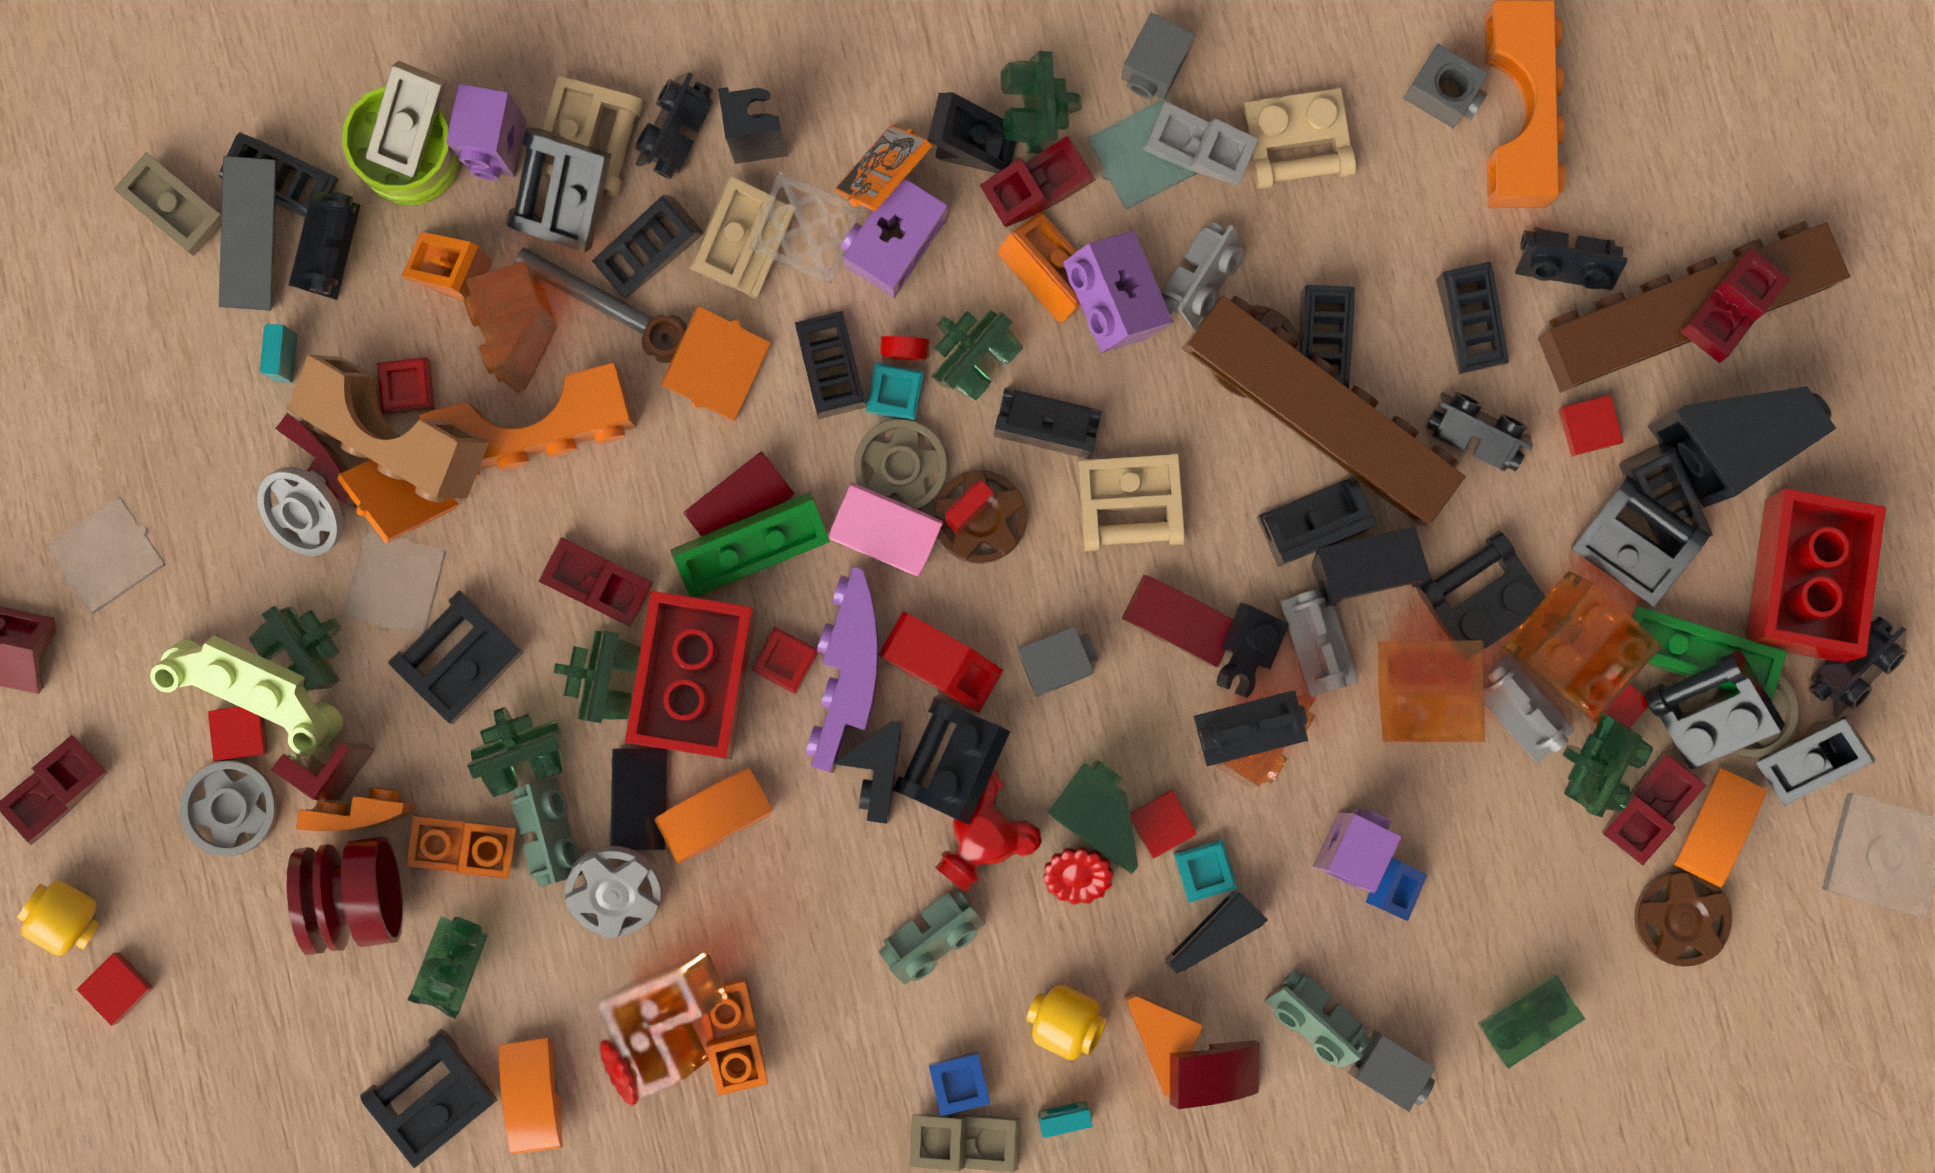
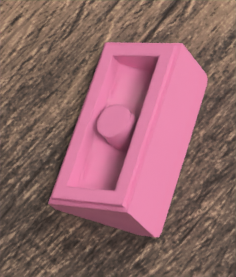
(885, 529)

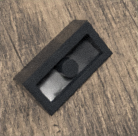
(638, 797)

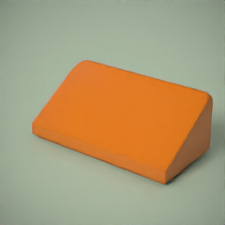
(1037, 258)

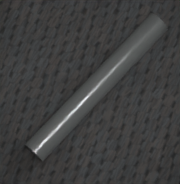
(585, 291)

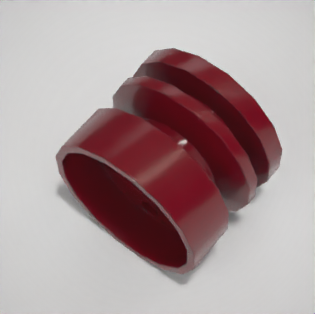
(345, 895)

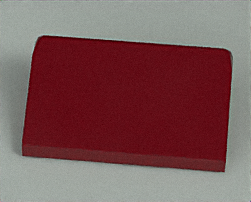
(741, 495)

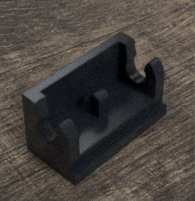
(748, 135)
(1047, 423)
(1316, 521)
(1370, 565)

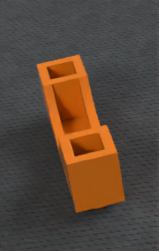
(1523, 45)
(589, 408)

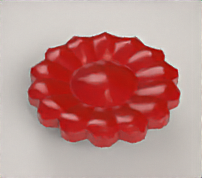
(1078, 875)
(618, 1072)

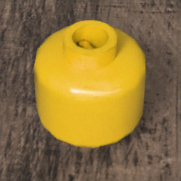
(59, 918)
(1066, 1022)

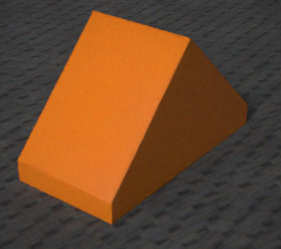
(445, 264)
(1162, 1033)

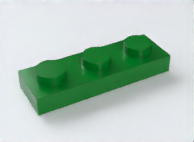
(750, 545)
(1693, 648)

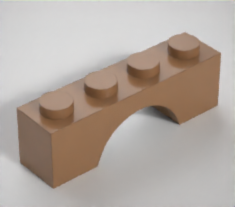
(343, 403)

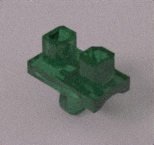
(1044, 102)
(988, 336)
(304, 640)
(596, 699)
(496, 760)
(1601, 765)
(448, 965)
(1531, 1021)

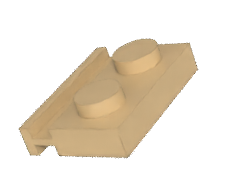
(726, 241)

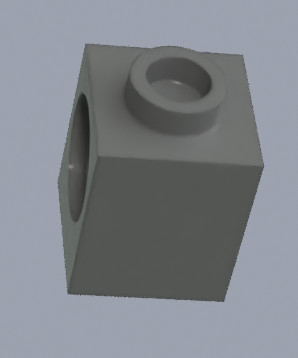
(1156, 57)
(1446, 65)
(1057, 660)
(1394, 1072)

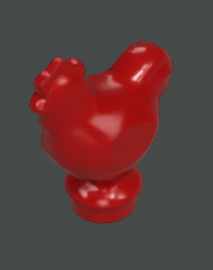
(987, 839)

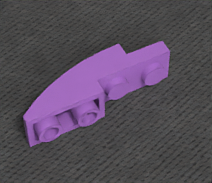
(853, 649)

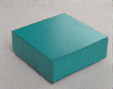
(278, 353)
(894, 392)
(1205, 871)
(1064, 1119)

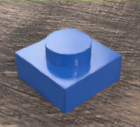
(1398, 889)
(959, 1083)

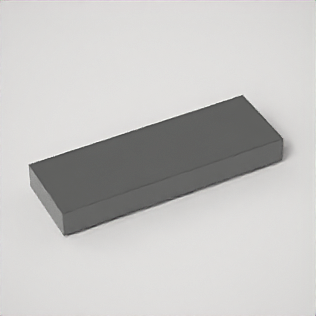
(247, 233)

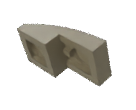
(964, 1142)

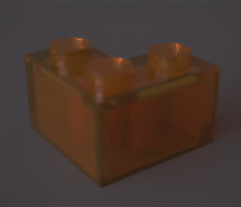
(655, 1023)

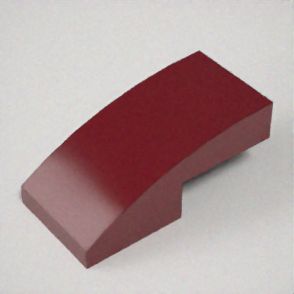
(1038, 184)
(1735, 305)
(326, 461)
(595, 581)
(1178, 620)
(51, 790)
(1653, 808)
(1214, 1075)

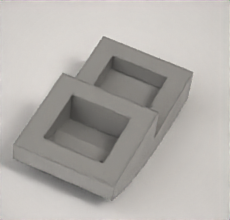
(1200, 145)

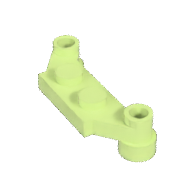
(253, 685)

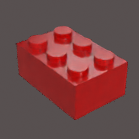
(1816, 575)
(691, 675)

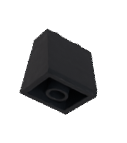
(1742, 438)

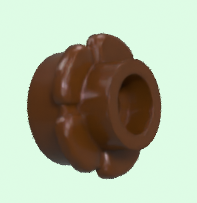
(654, 332)

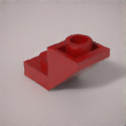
(940, 662)

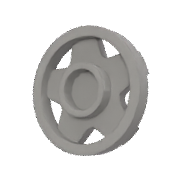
(303, 508)
(228, 808)
(613, 891)

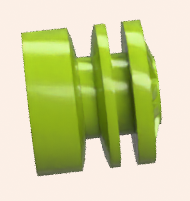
(437, 168)

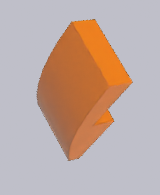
(366, 811)
(713, 815)
(1720, 827)
(460, 847)
(734, 1041)
(529, 1096)

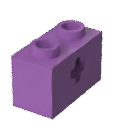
(486, 131)
(891, 263)
(1117, 291)
(1358, 849)

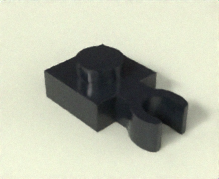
(1254, 643)

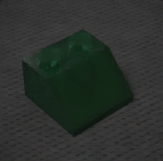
(1097, 812)

